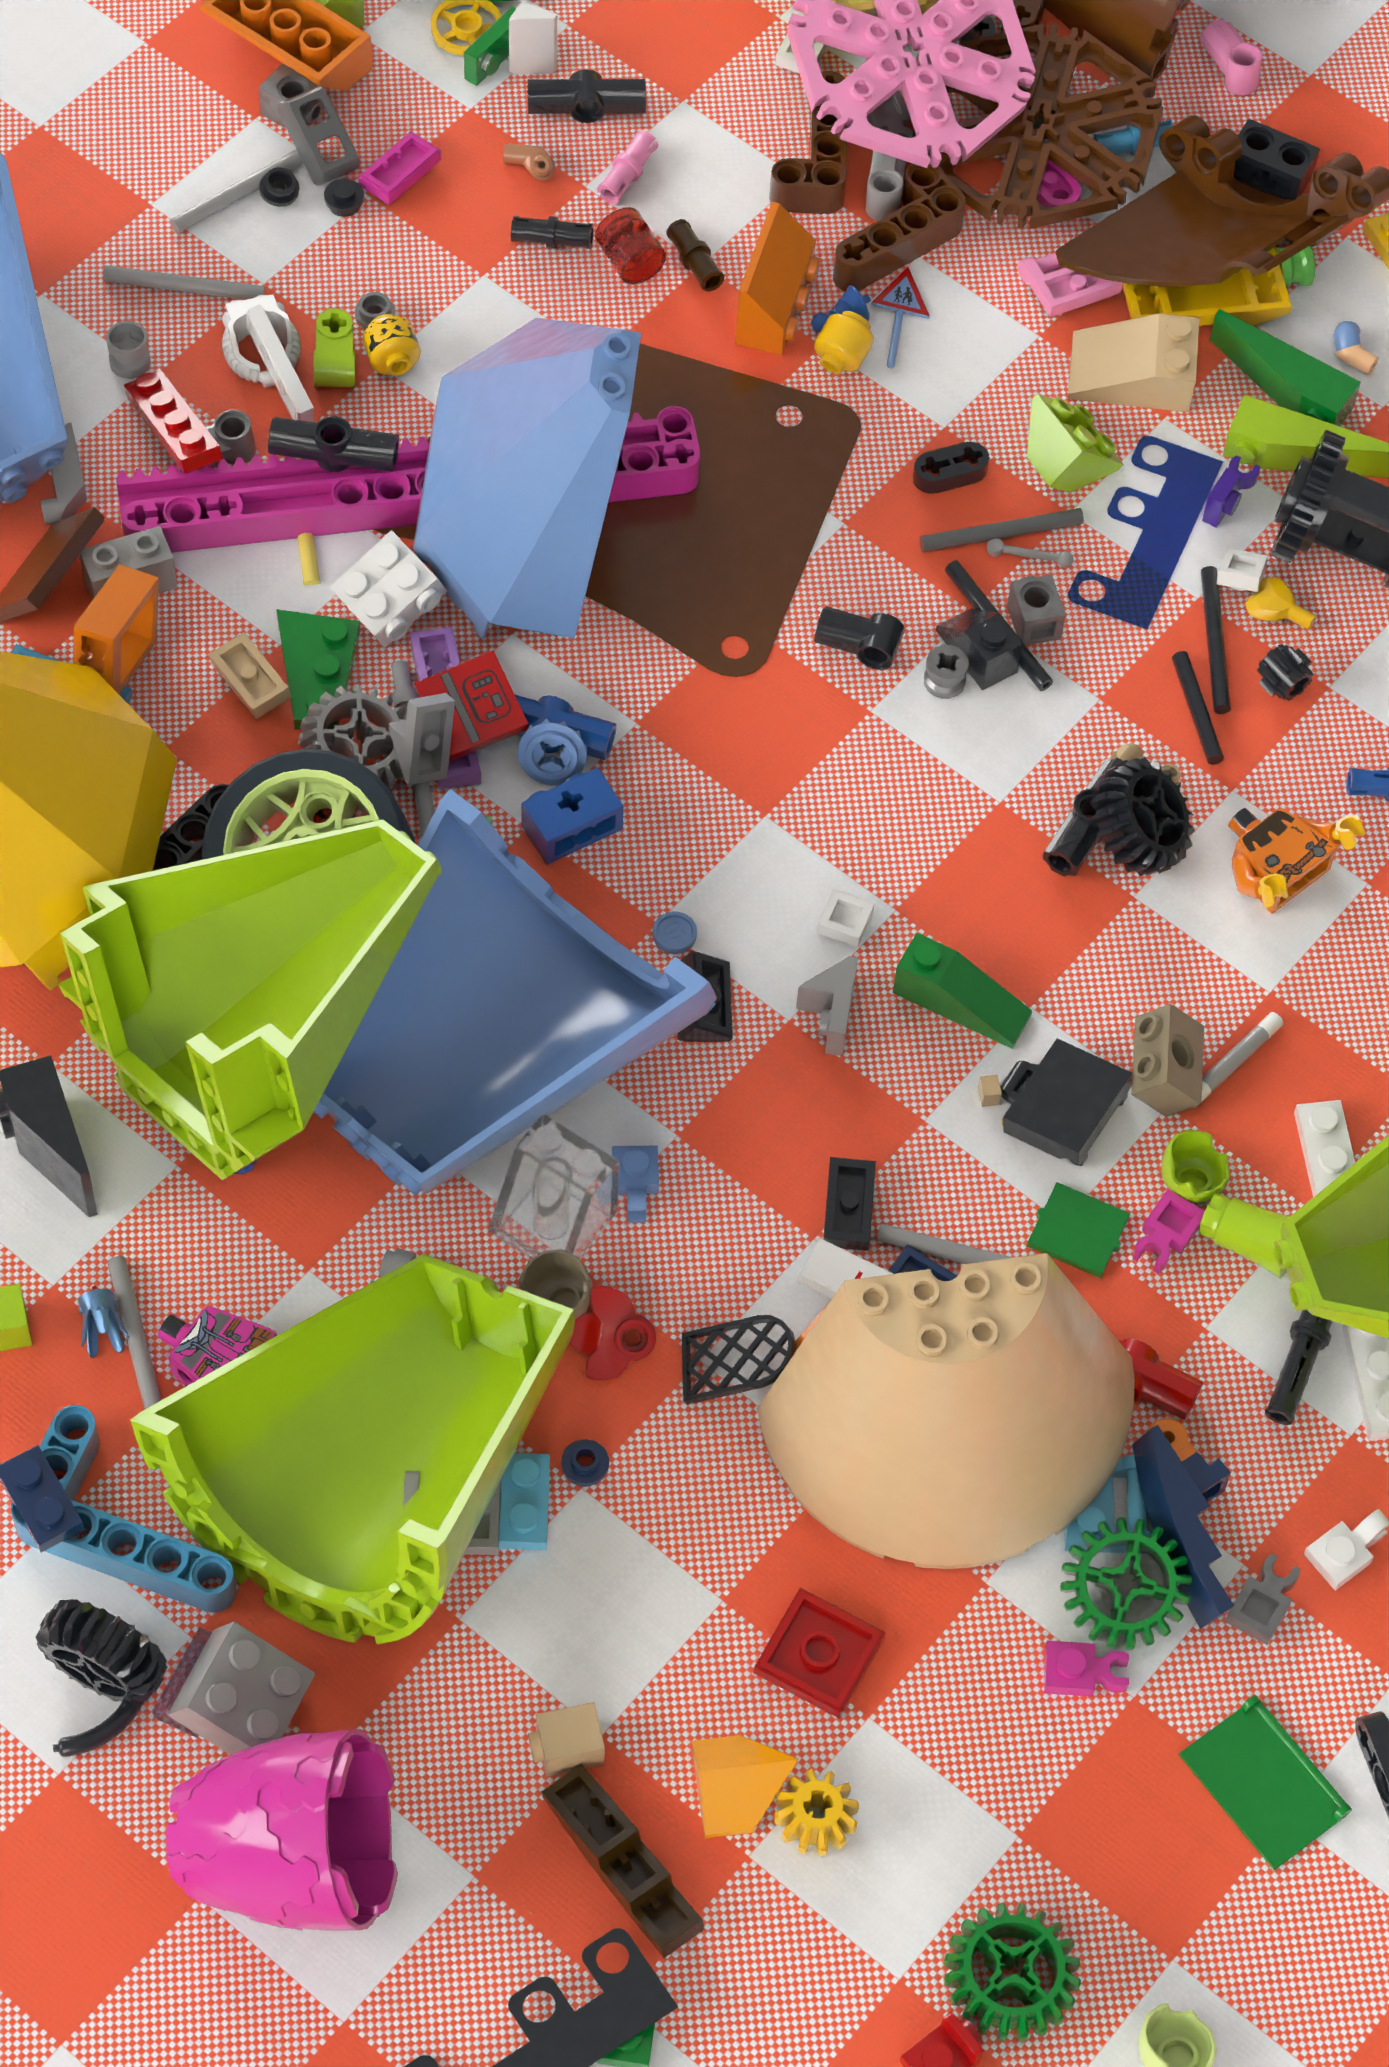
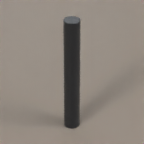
(1197, 708)

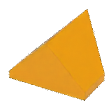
(736, 1782)

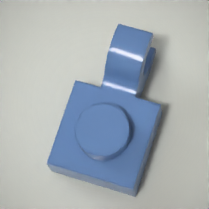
(637, 1177)

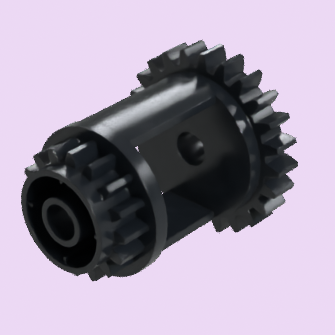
(1333, 509)

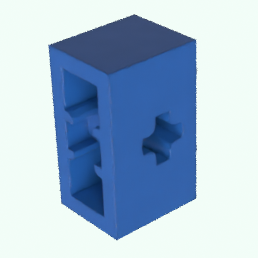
(571, 815)

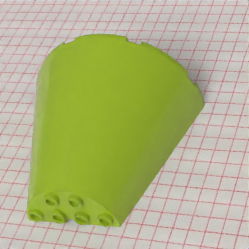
(307, 1439)

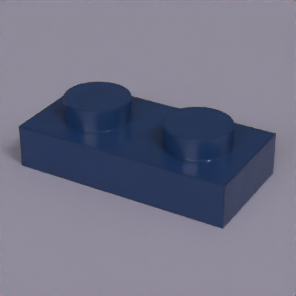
(40, 1499)

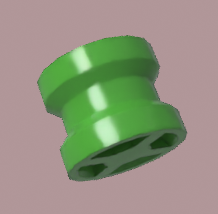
(1299, 267)

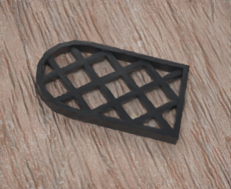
(690, 1395)

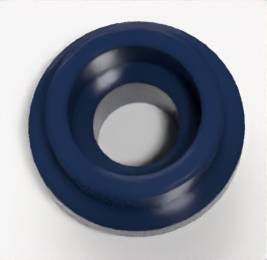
(585, 1475)

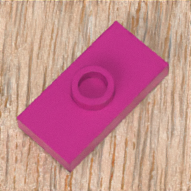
(400, 168)

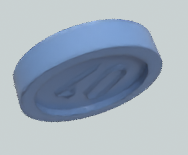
(674, 932)

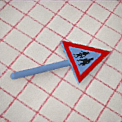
(903, 298)

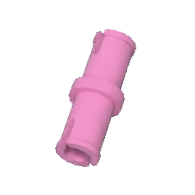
(627, 167)

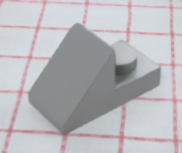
(424, 738)
(831, 997)

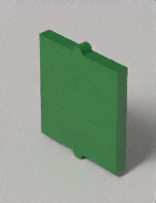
(1078, 1230)

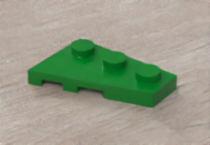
(316, 657)

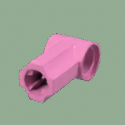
(1234, 57)

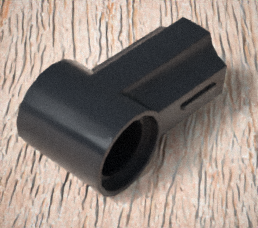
(871, 639)

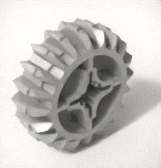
(360, 709)

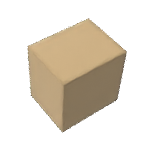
(989, 1090)

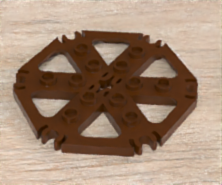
(1065, 127)

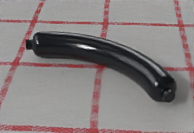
(100, 1734)

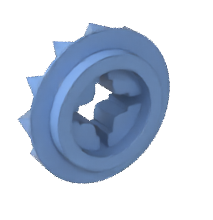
(551, 769)

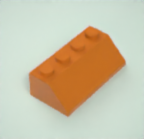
(300, 36)

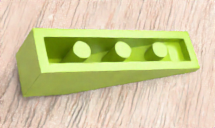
(1280, 437)

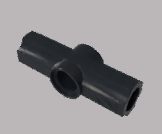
(586, 96)
(333, 444)
(1077, 833)

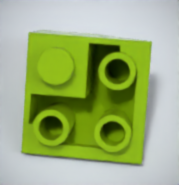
(1067, 445)

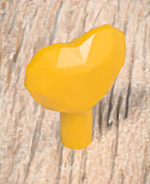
(1277, 602)

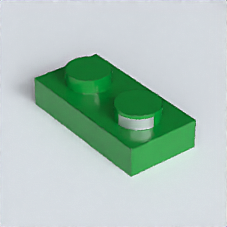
(488, 51)

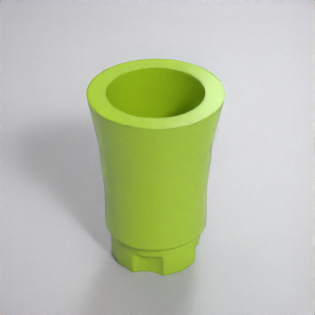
(1244, 1230)

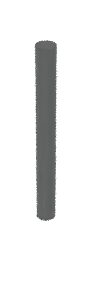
(1001, 530)

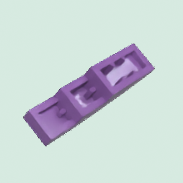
(433, 653)

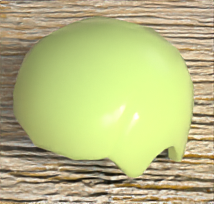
(1175, 2039)

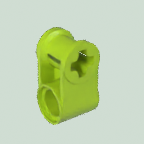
(334, 350)

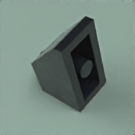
(987, 642)

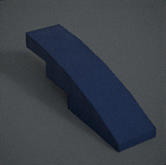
(1173, 1505)

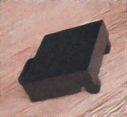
(1063, 1100)

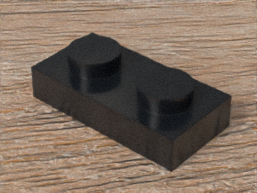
(849, 1203)

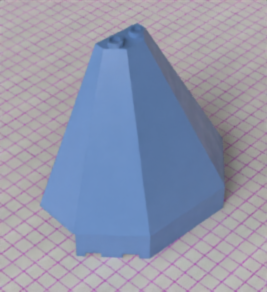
(526, 472)

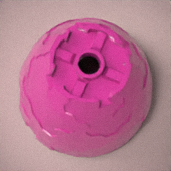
(289, 1832)

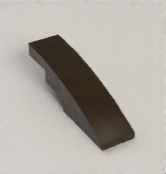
(623, 1860)

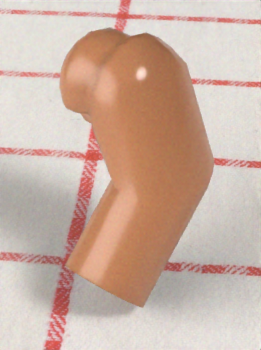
(533, 158)

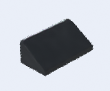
(717, 1024)

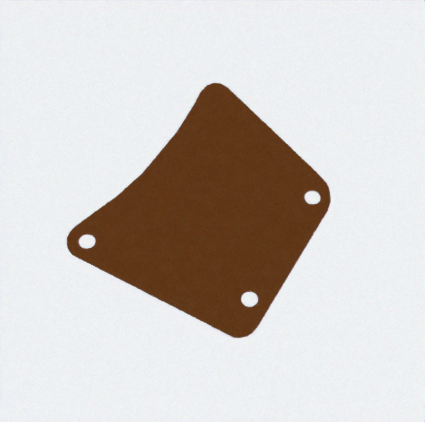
(738, 541)

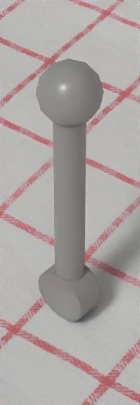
(996, 547)

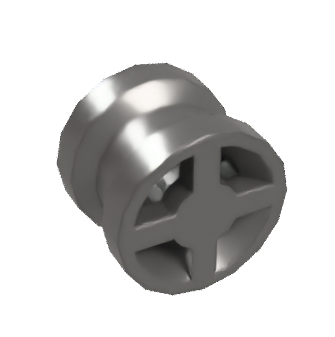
(944, 682)

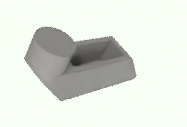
(67, 483)

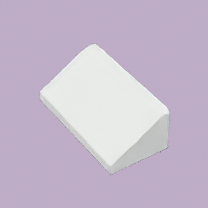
(532, 40)

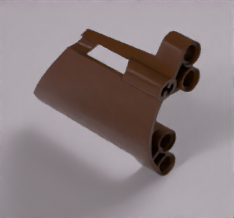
(1209, 225)

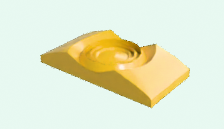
(1242, 295)

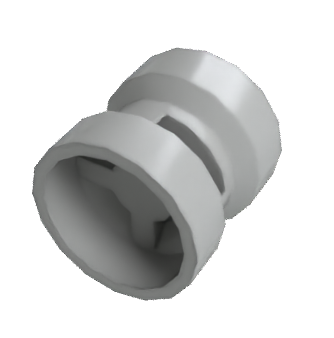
(128, 349)

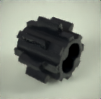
(1285, 672)

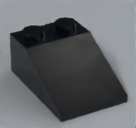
(41, 1123)

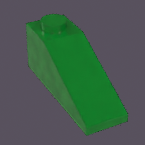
(959, 991)

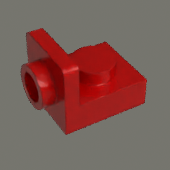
(949, 2045)

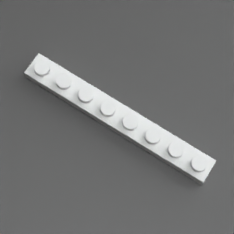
(1326, 1157)

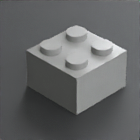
(240, 1690)

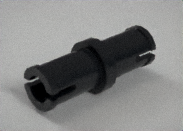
(552, 232)

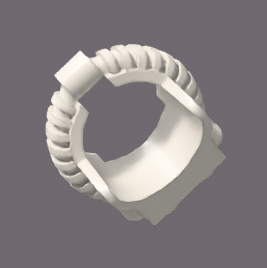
(235, 331)

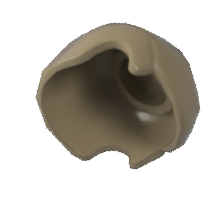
(558, 1278)

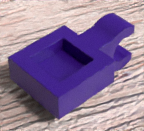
(1225, 496)

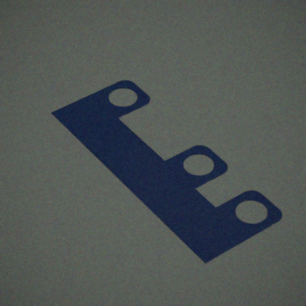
(1165, 531)

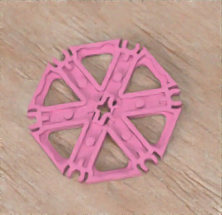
(920, 79)

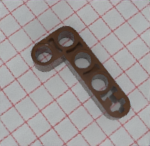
(817, 182)
(929, 218)

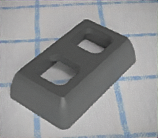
(307, 137)

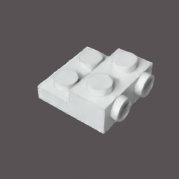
(389, 589)

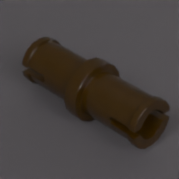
(695, 255)

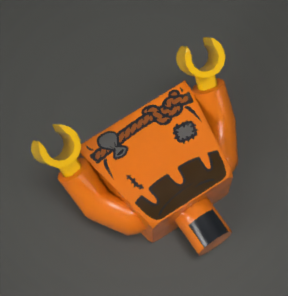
(1286, 853)

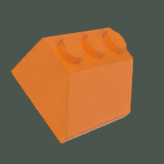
(776, 283)

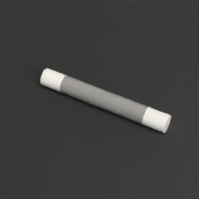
(1240, 1053)

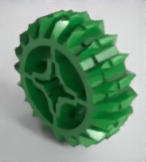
(1103, 1578)
(1025, 1987)

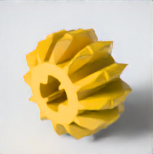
(812, 1830)

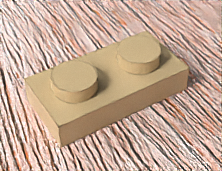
(250, 675)

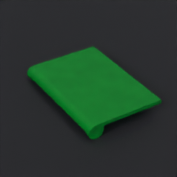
(1265, 1783)

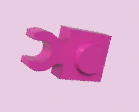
(1169, 1226)
(1075, 1670)

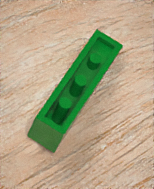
(1285, 372)

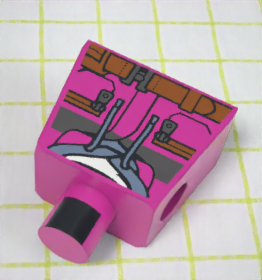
(209, 1342)

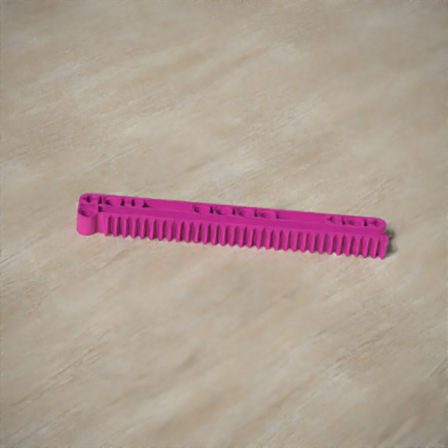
(300, 497)

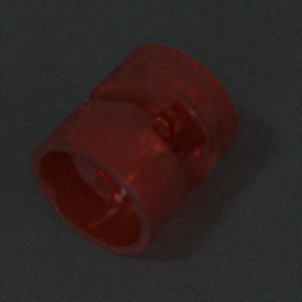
(630, 245)

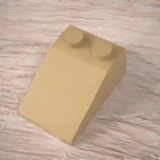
(1136, 362)

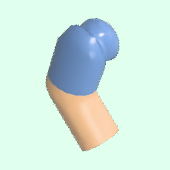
(1349, 347)

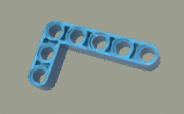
(112, 1531)

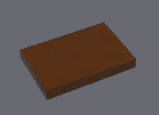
(48, 563)

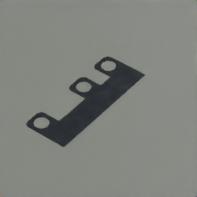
(582, 2037)

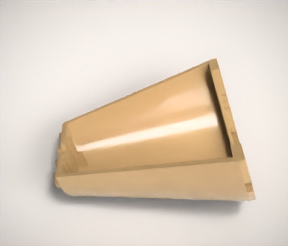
(952, 1412)

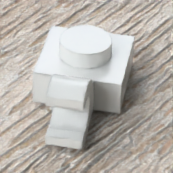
(1344, 1552)

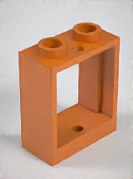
(118, 626)

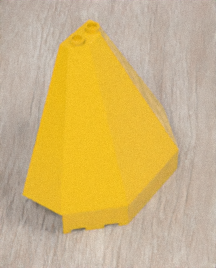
(76, 802)

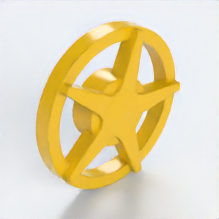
(465, 24)

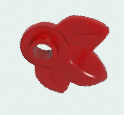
(603, 1331)

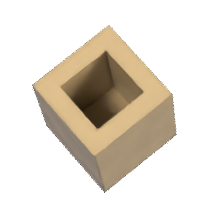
(567, 1739)

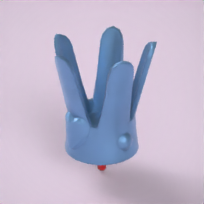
(100, 1315)

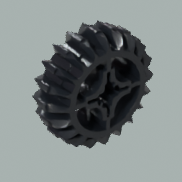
(1142, 816)
(101, 1651)

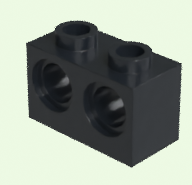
(1274, 161)

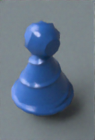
(849, 301)

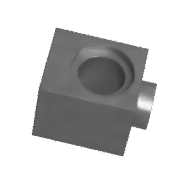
(283, 85)
(1036, 609)

